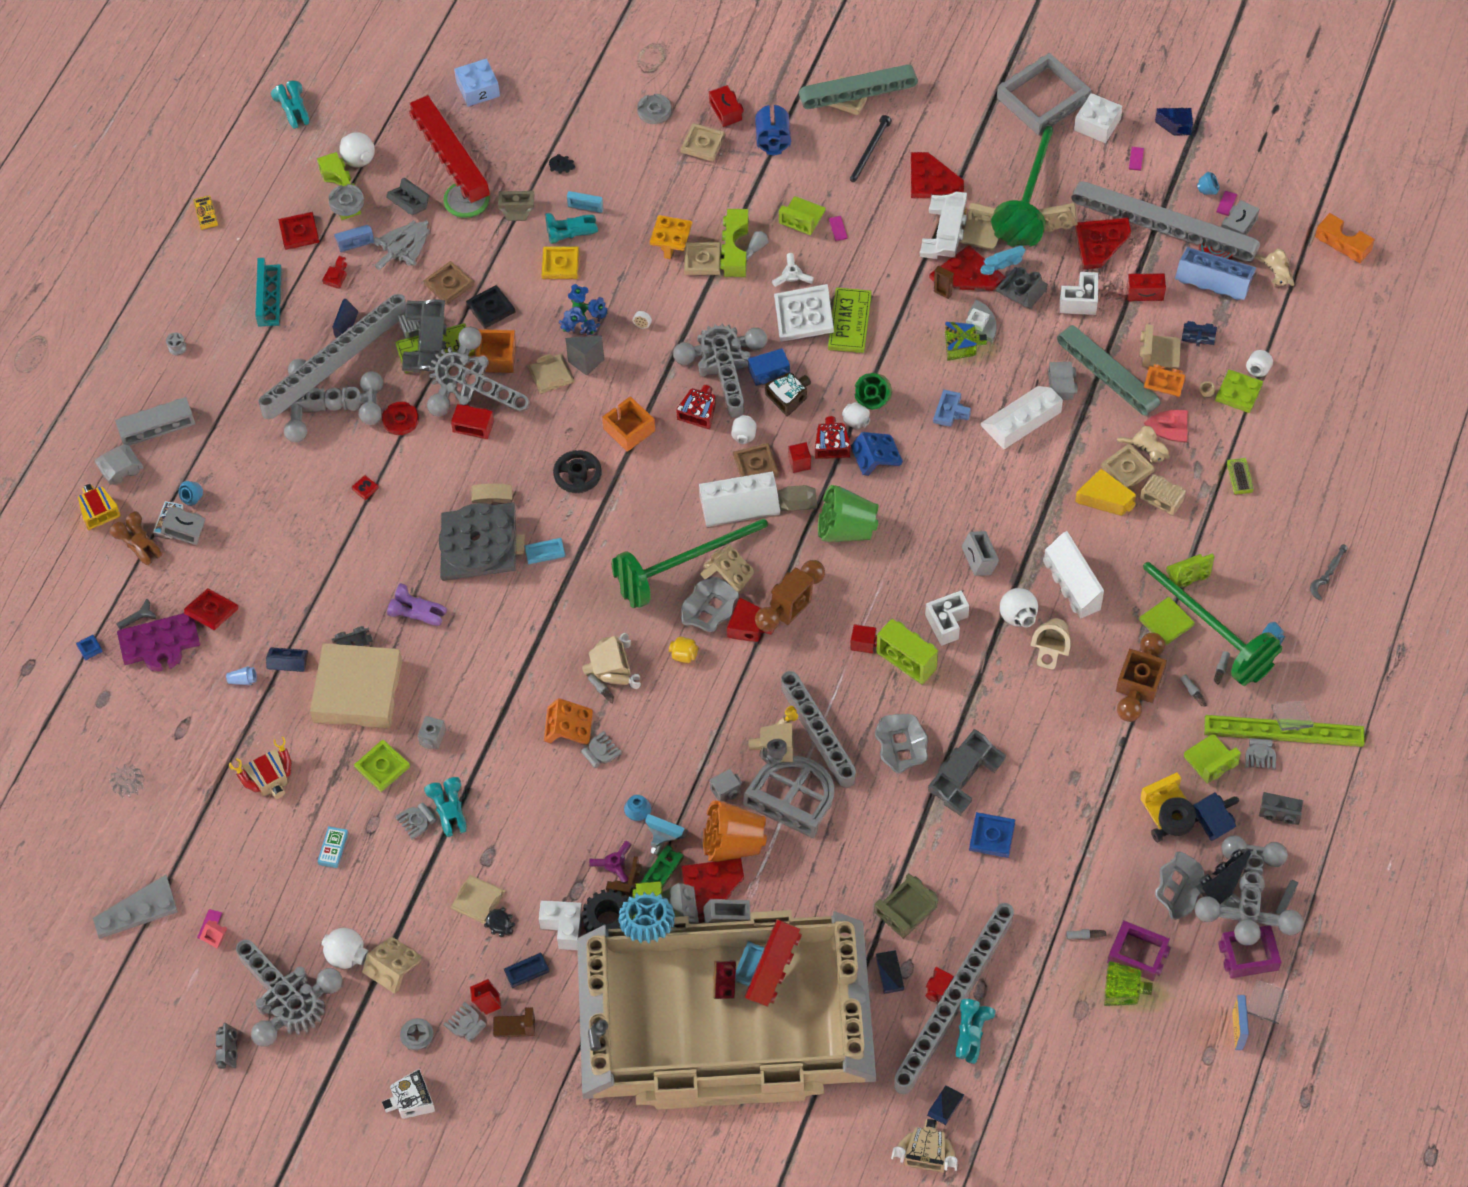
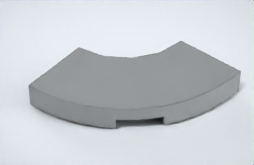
(990, 327)

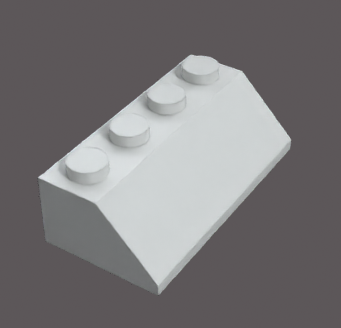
(1023, 416)
(739, 499)
(1074, 576)

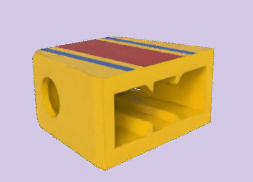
(97, 506)

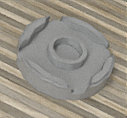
(654, 108)
(346, 200)

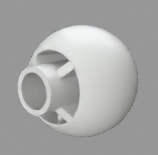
(357, 149)
(1019, 607)
(344, 948)

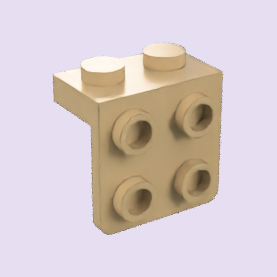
(1060, 217)
(979, 229)
(1159, 349)
(730, 566)
(389, 963)

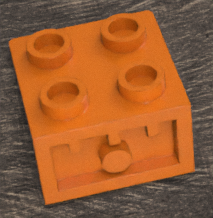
(1165, 381)
(568, 721)

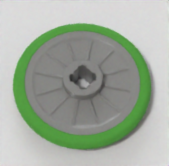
(461, 206)

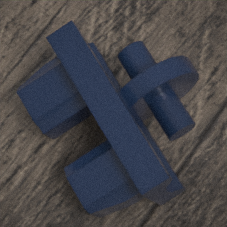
(1199, 333)

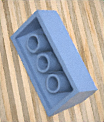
(1215, 273)

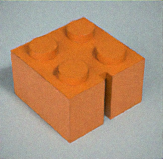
(499, 348)
(632, 427)

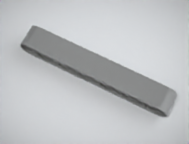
(822, 736)

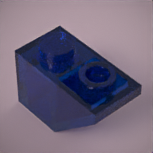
(1175, 120)

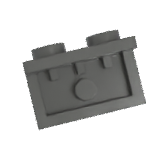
(409, 197)

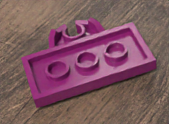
(158, 640)

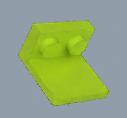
(801, 215)
(1191, 570)

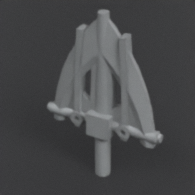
(412, 232)

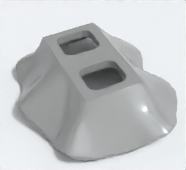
(699, 602)
(915, 736)
(1186, 892)

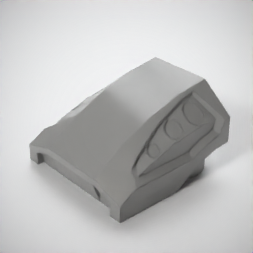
(118, 464)

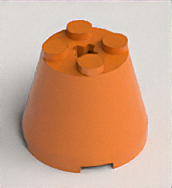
(732, 832)

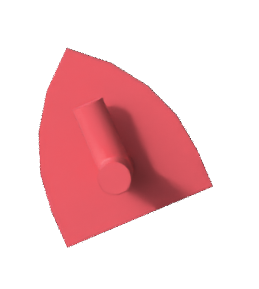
(1170, 425)

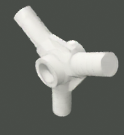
(792, 273)

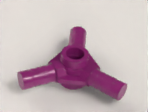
(614, 862)

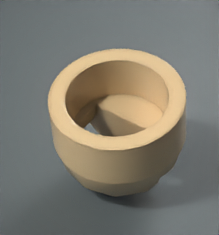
(1203, 389)

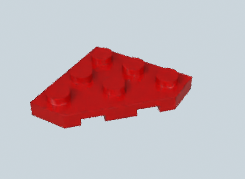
(932, 177)
(1100, 240)
(967, 271)
(713, 881)

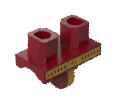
(724, 979)

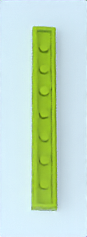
(1270, 730)

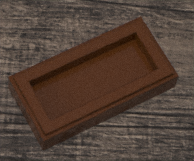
(943, 282)

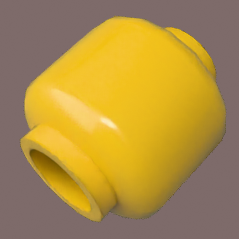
(683, 649)

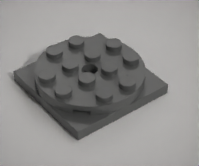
(490, 553)

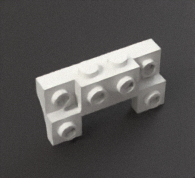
(950, 230)

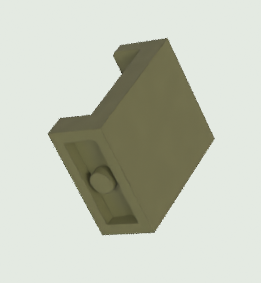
(907, 906)

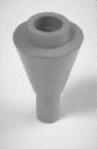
(758, 241)

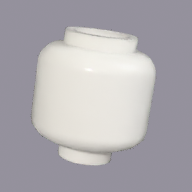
(1259, 363)
(856, 415)
(744, 429)

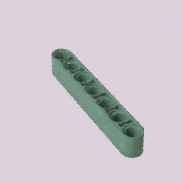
(858, 86)
(1108, 370)

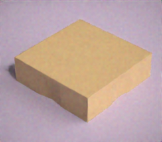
(356, 685)

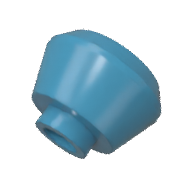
(1208, 184)
(190, 492)
(1276, 630)
(637, 808)

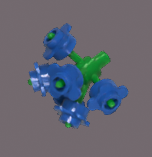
(577, 312)

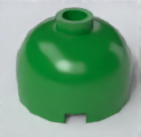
(873, 391)

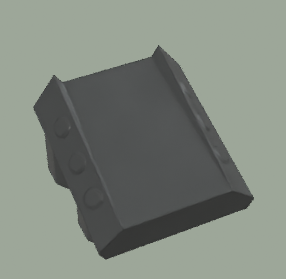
(1023, 287)

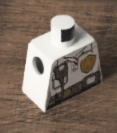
(409, 1096)

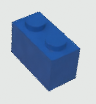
(768, 366)

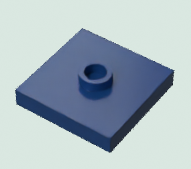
(992, 835)

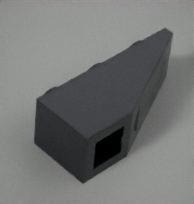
(1225, 878)

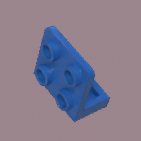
(875, 449)

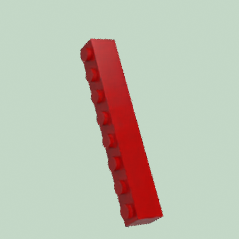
(449, 149)

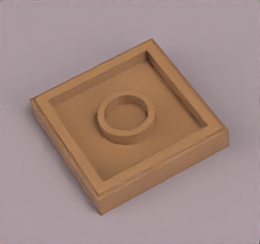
(448, 282)
(755, 460)

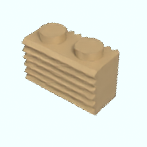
(1163, 494)

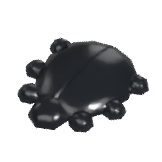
(561, 164)
(499, 922)

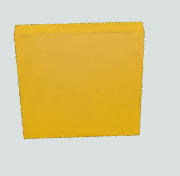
(560, 262)

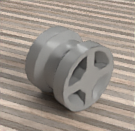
(172, 341)

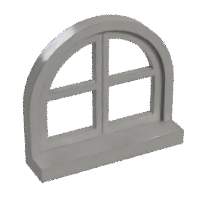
(782, 810)

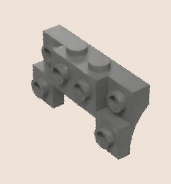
(431, 333)
(961, 767)

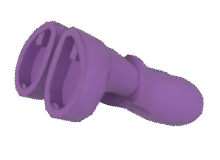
(421, 609)

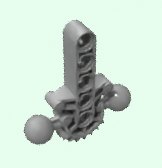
(723, 359)
(439, 403)
(265, 1032)

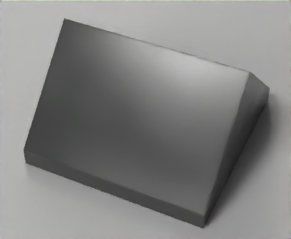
(585, 352)

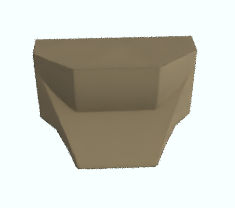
(516, 204)
(797, 498)

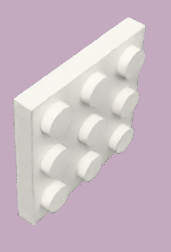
(804, 313)

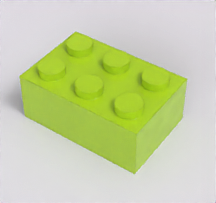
(907, 651)

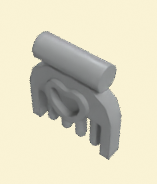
(1260, 751)
(599, 752)
(418, 818)
(468, 1024)

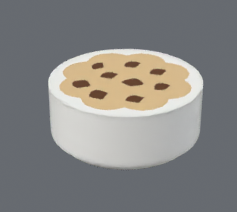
(642, 319)

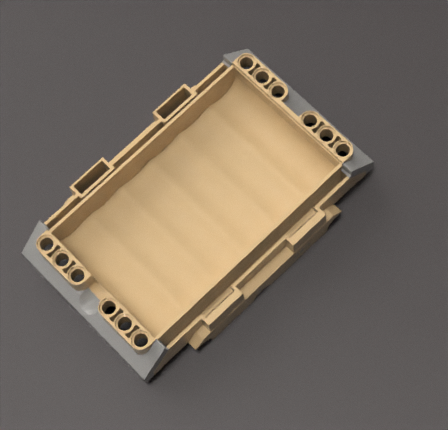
(675, 1034)

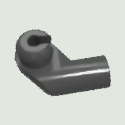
(595, 1033)

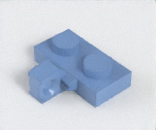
(950, 409)

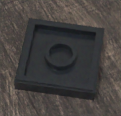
(490, 306)

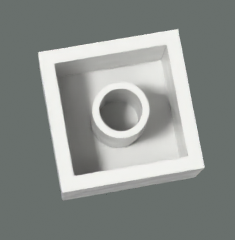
(1098, 118)

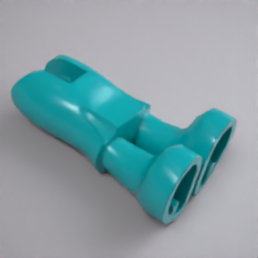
(293, 107)
(574, 227)
(449, 810)
(970, 1035)

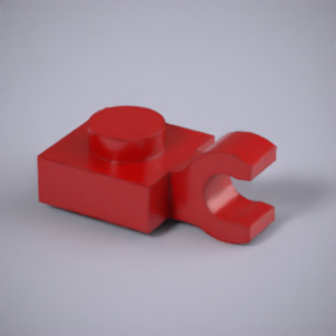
(336, 275)

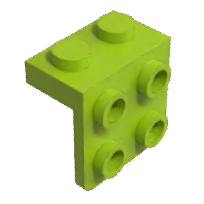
(1211, 758)

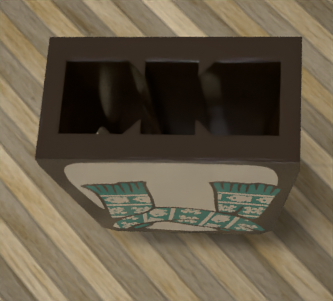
(787, 392)

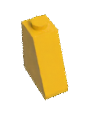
(1106, 494)

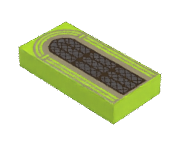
(1240, 476)

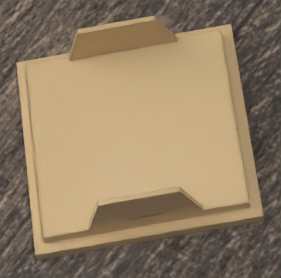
(550, 373)
(477, 899)

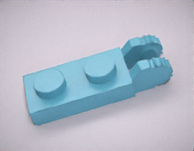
(1002, 260)

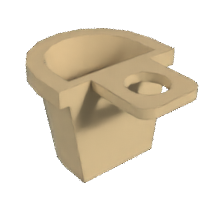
(1052, 639)

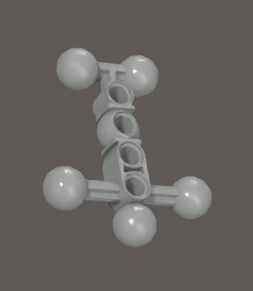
(334, 400)
(1251, 884)

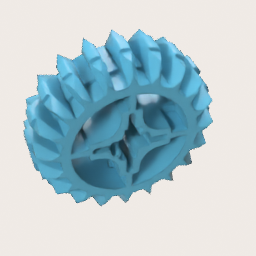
(645, 924)

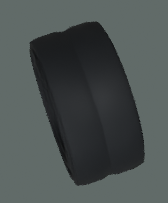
(1180, 806)

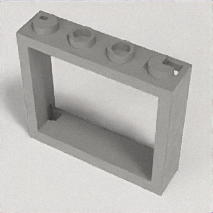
(1057, 113)

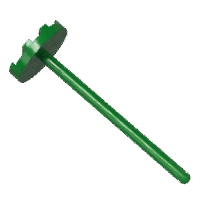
(1020, 221)
(634, 579)
(1254, 658)

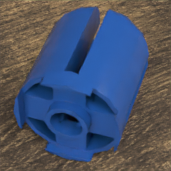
(779, 131)

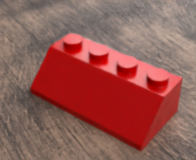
(772, 963)

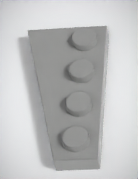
(139, 908)

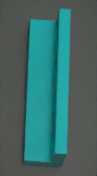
(261, 291)

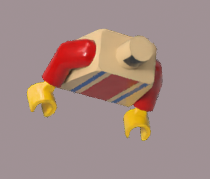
(267, 772)

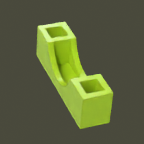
(333, 171)
(736, 226)

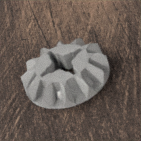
(409, 1029)

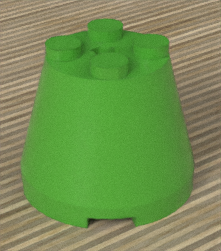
(846, 516)

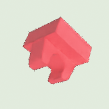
(213, 933)

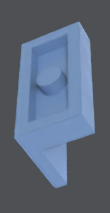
(354, 238)

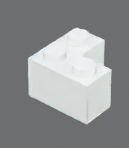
(1080, 298)
(944, 614)
(565, 918)

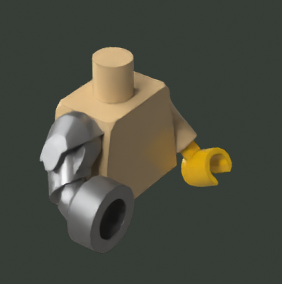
(776, 740)

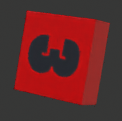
(365, 487)

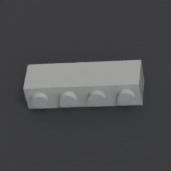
(155, 421)

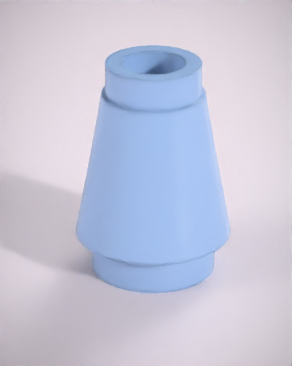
(242, 676)

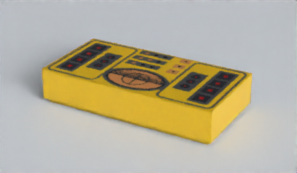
(205, 212)

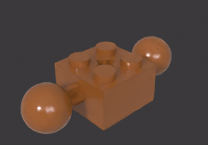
(790, 596)
(1141, 676)

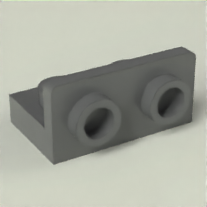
(1281, 808)

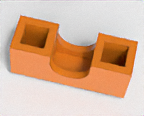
(1355, 247)

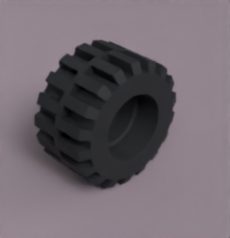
(599, 904)

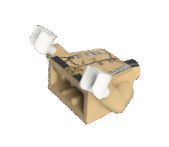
(610, 662)
(926, 1149)

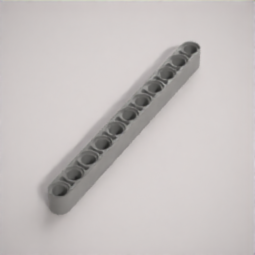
(1165, 220)
(332, 357)
(952, 1006)

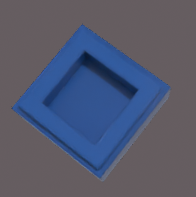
(89, 647)

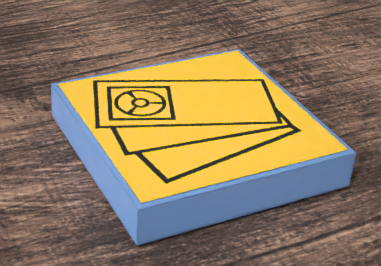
(1240, 1022)

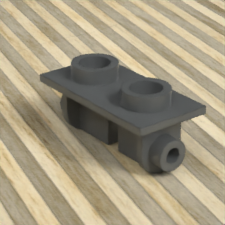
(358, 636)
(226, 1038)

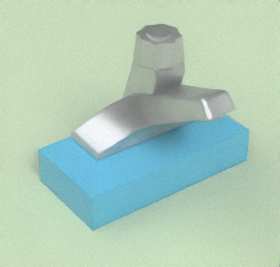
(663, 832)

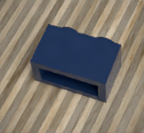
(1214, 816)

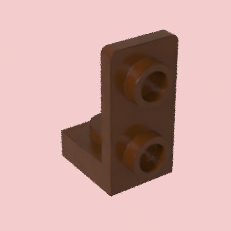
(627, 889)
(515, 1025)

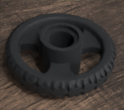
(577, 478)

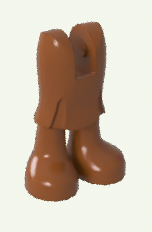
(140, 541)

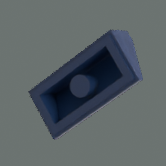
(345, 318)
(286, 659)

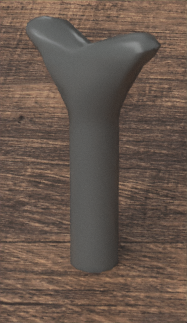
(143, 612)

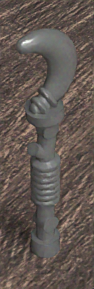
(1324, 578)

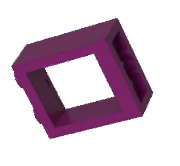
(1270, 965)
(1146, 971)

